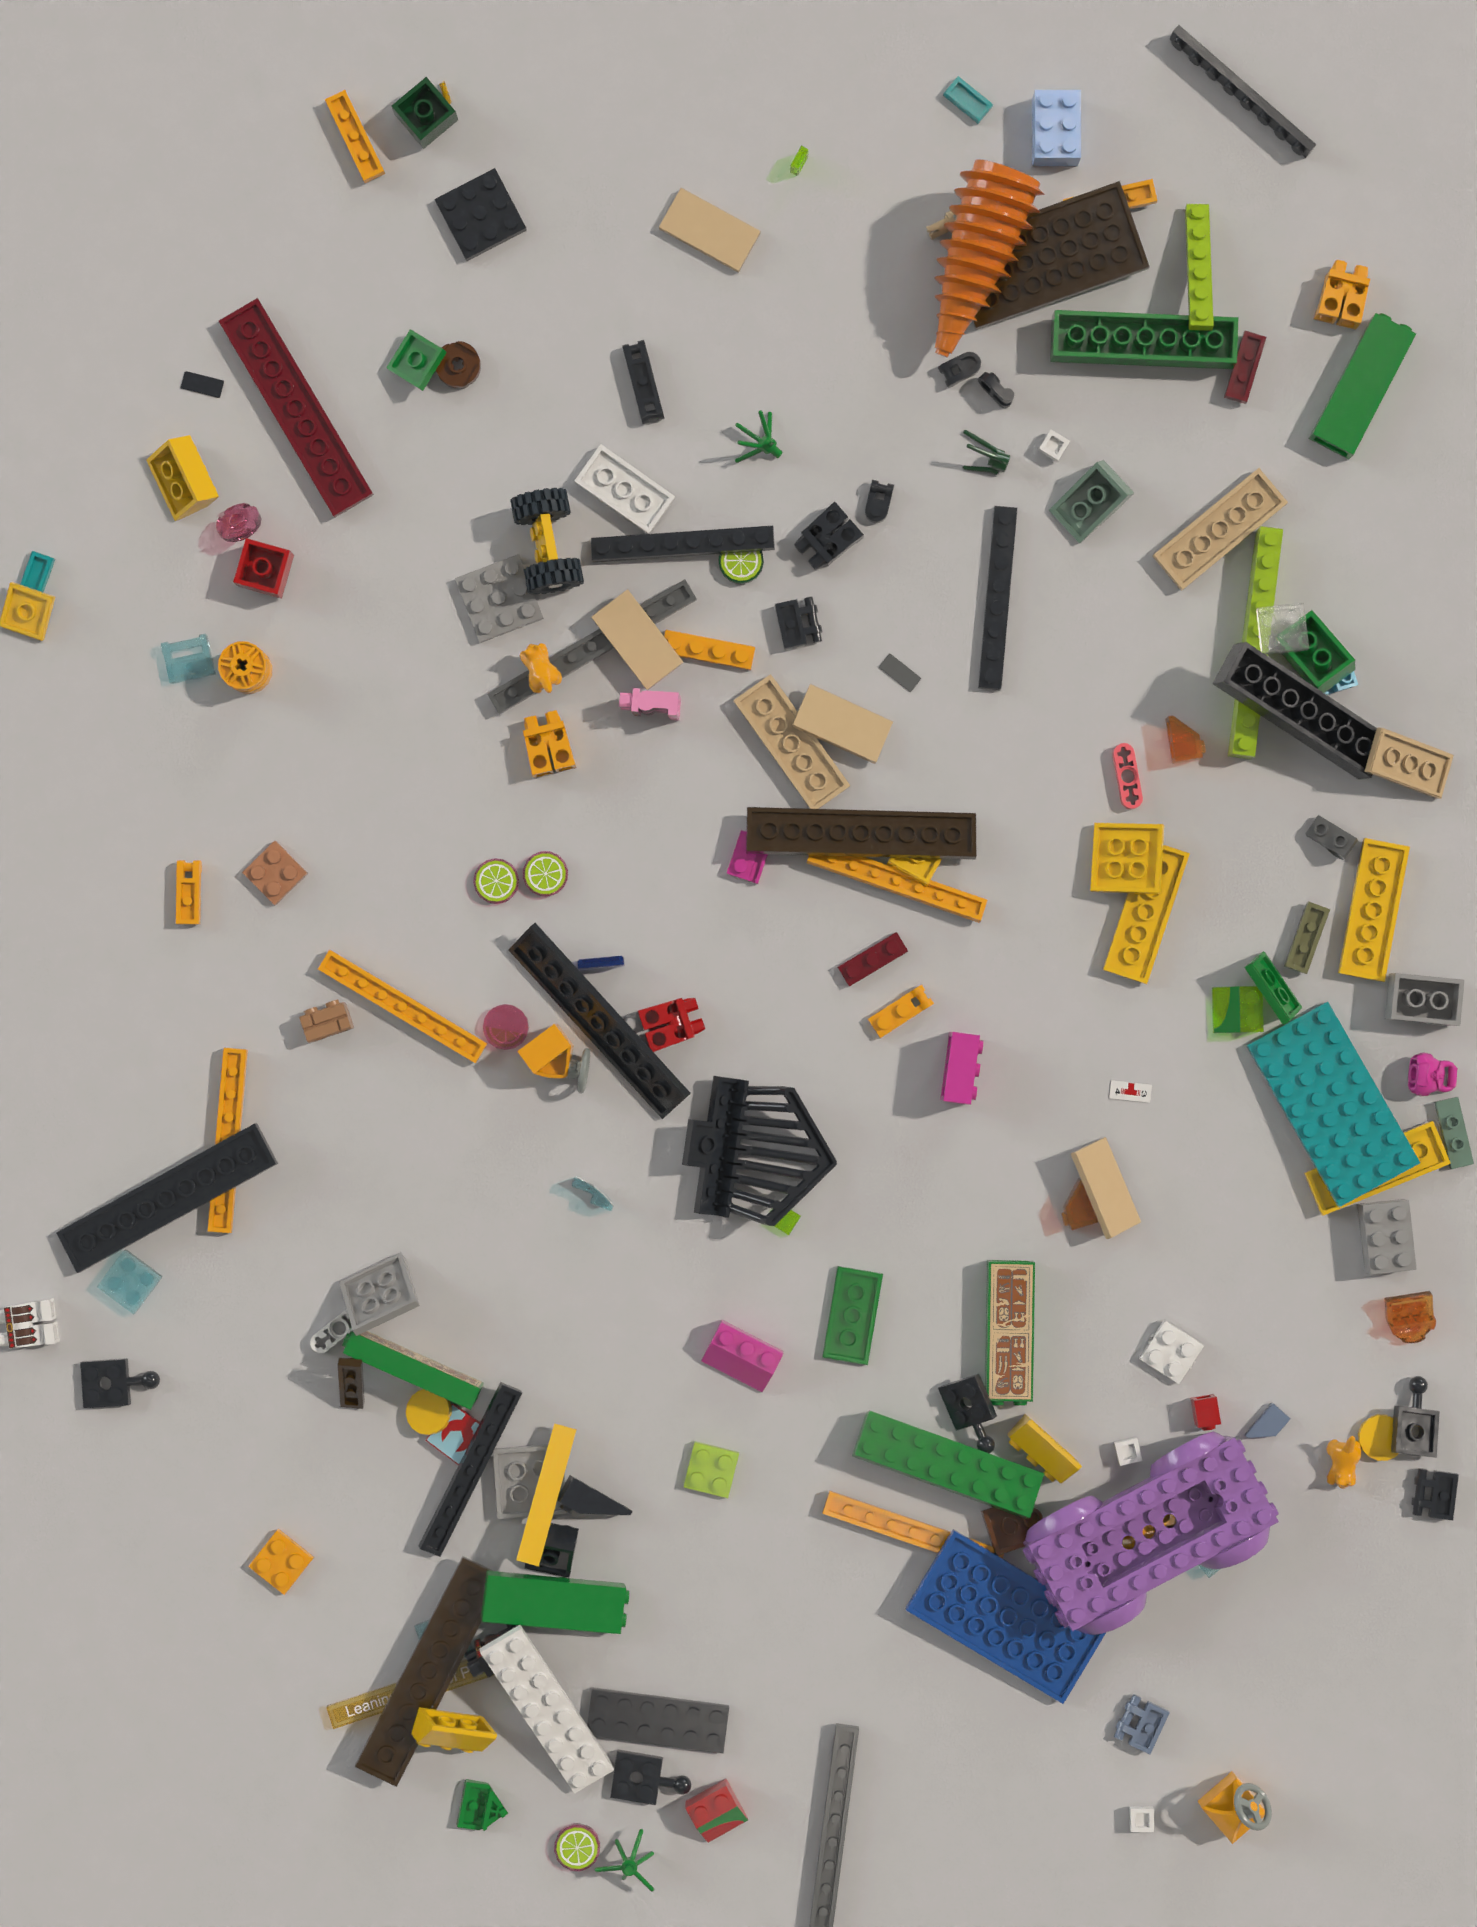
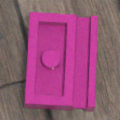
(746, 865)

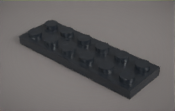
(658, 1720)

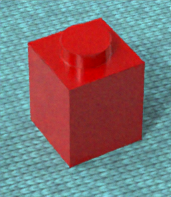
(1206, 1412)

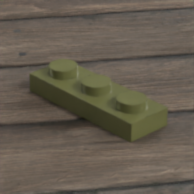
(1307, 937)

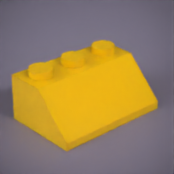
(182, 477)
(1043, 1450)
(452, 1730)

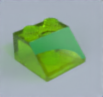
(1237, 1009)

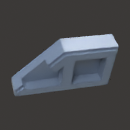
(1269, 1423)

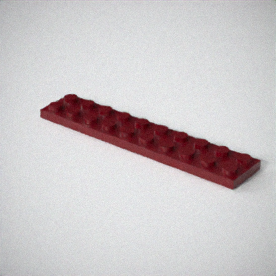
(296, 407)

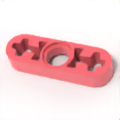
(1135, 791)

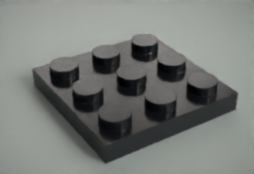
(480, 214)

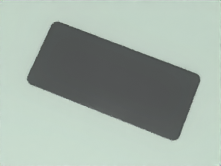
(900, 672)

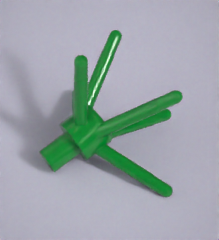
(765, 444)
(630, 1864)

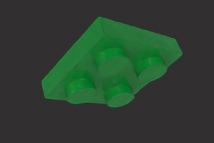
(416, 360)

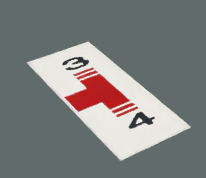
(1130, 1091)

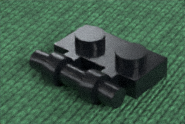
(791, 623)
(1442, 1494)

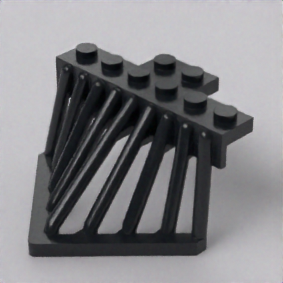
(716, 1147)

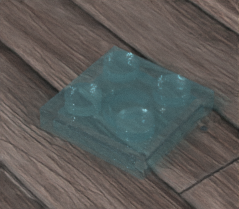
(129, 1281)

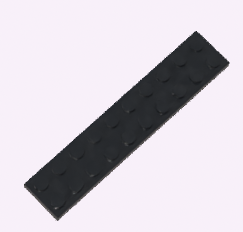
(599, 1021)
(167, 1198)

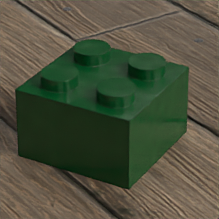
(424, 112)

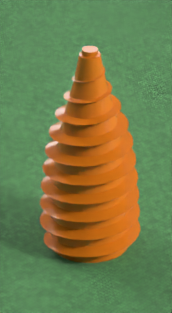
(981, 244)

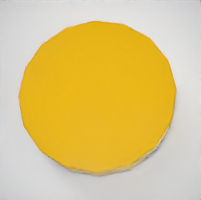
(428, 1412)
(1376, 1437)

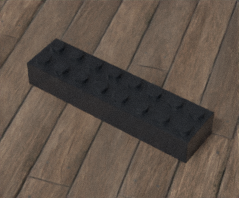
(1297, 708)

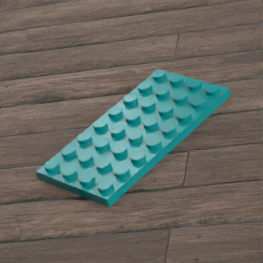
(1333, 1104)

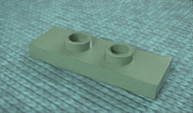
(1454, 1132)

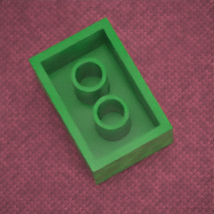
(1325, 660)

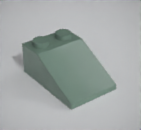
(1091, 500)

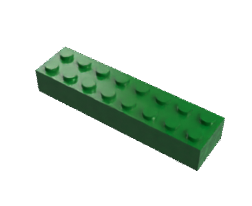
(1142, 340)
(948, 1464)

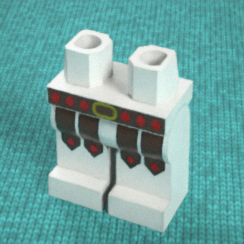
(20, 1326)

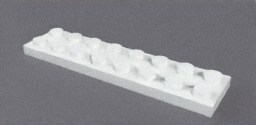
(547, 1709)

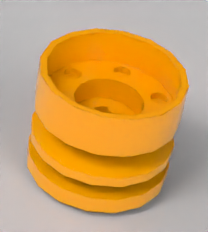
(258, 667)

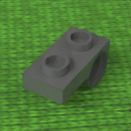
(1331, 837)

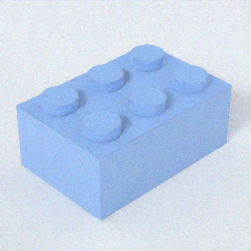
(1056, 127)

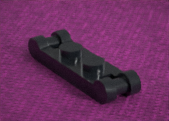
(643, 381)

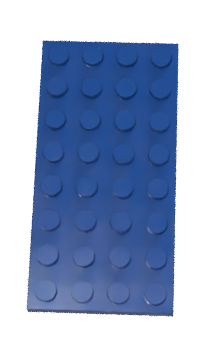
(1001, 1616)

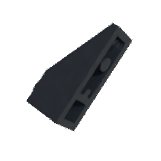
(587, 1500)

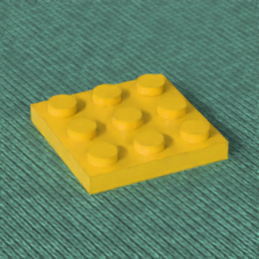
(1127, 858)

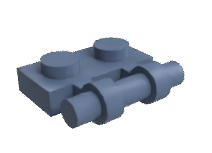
(1148, 1726)

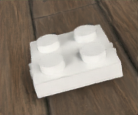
(1171, 1351)

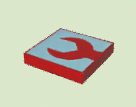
(456, 1436)

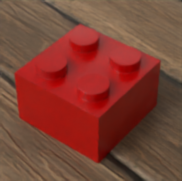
(263, 568)

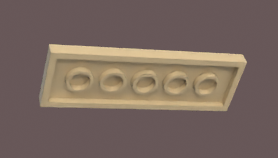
(1220, 529)
(795, 751)

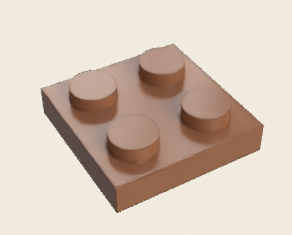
(275, 872)

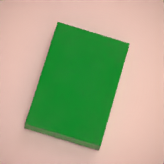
(1273, 987)

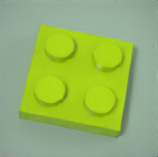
(711, 1469)

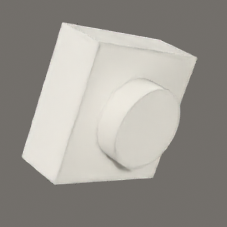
(1054, 445)
(1128, 1451)
(1141, 1819)

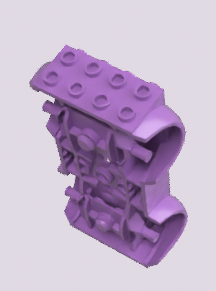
(1218, 1525)

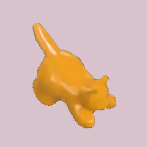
(541, 671)
(1344, 1462)

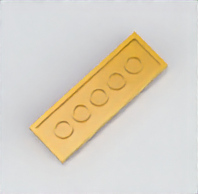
(1373, 910)
(1144, 922)
(1427, 1147)

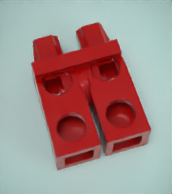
(677, 1023)

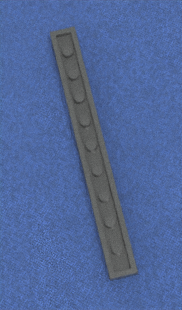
(590, 647)
(834, 1825)

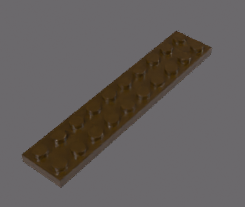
(861, 833)
(426, 1673)

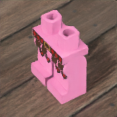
(651, 702)

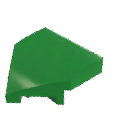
(479, 1806)

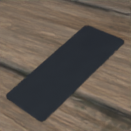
(202, 384)

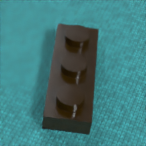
(351, 1383)

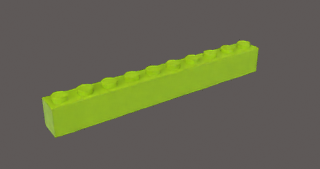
(1260, 594)

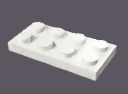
(624, 489)

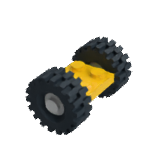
(539, 510)

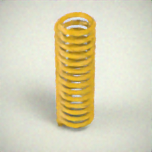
(445, 92)

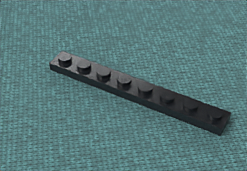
(1242, 91)
(682, 543)
(997, 598)
(470, 1469)

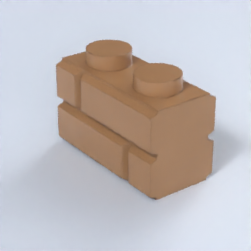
(326, 1022)

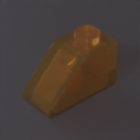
(1183, 741)
(1078, 1208)

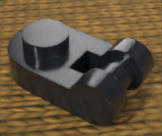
(968, 365)
(992, 386)
(877, 509)

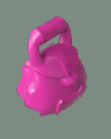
(1428, 1073)

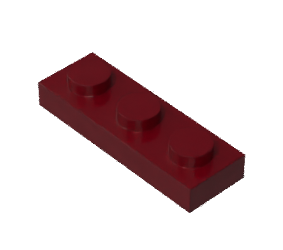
(1246, 367)
(872, 959)

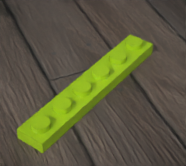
(1199, 267)

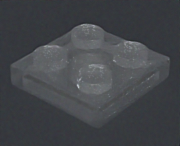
(1282, 628)

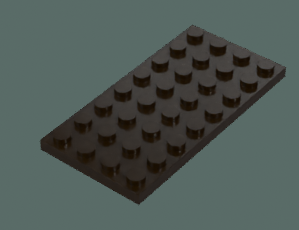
(1067, 253)

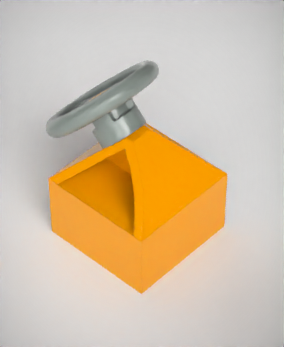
(551, 1057)
(1235, 1807)

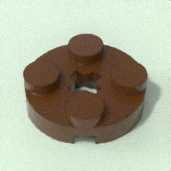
(462, 377)

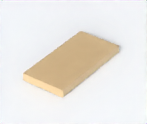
(709, 230)
(637, 639)
(842, 724)
(1409, 763)
(1105, 1188)

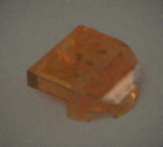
(1410, 1316)

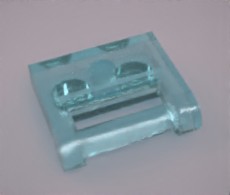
(188, 666)

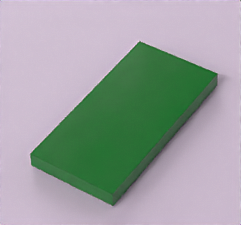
(852, 1315)

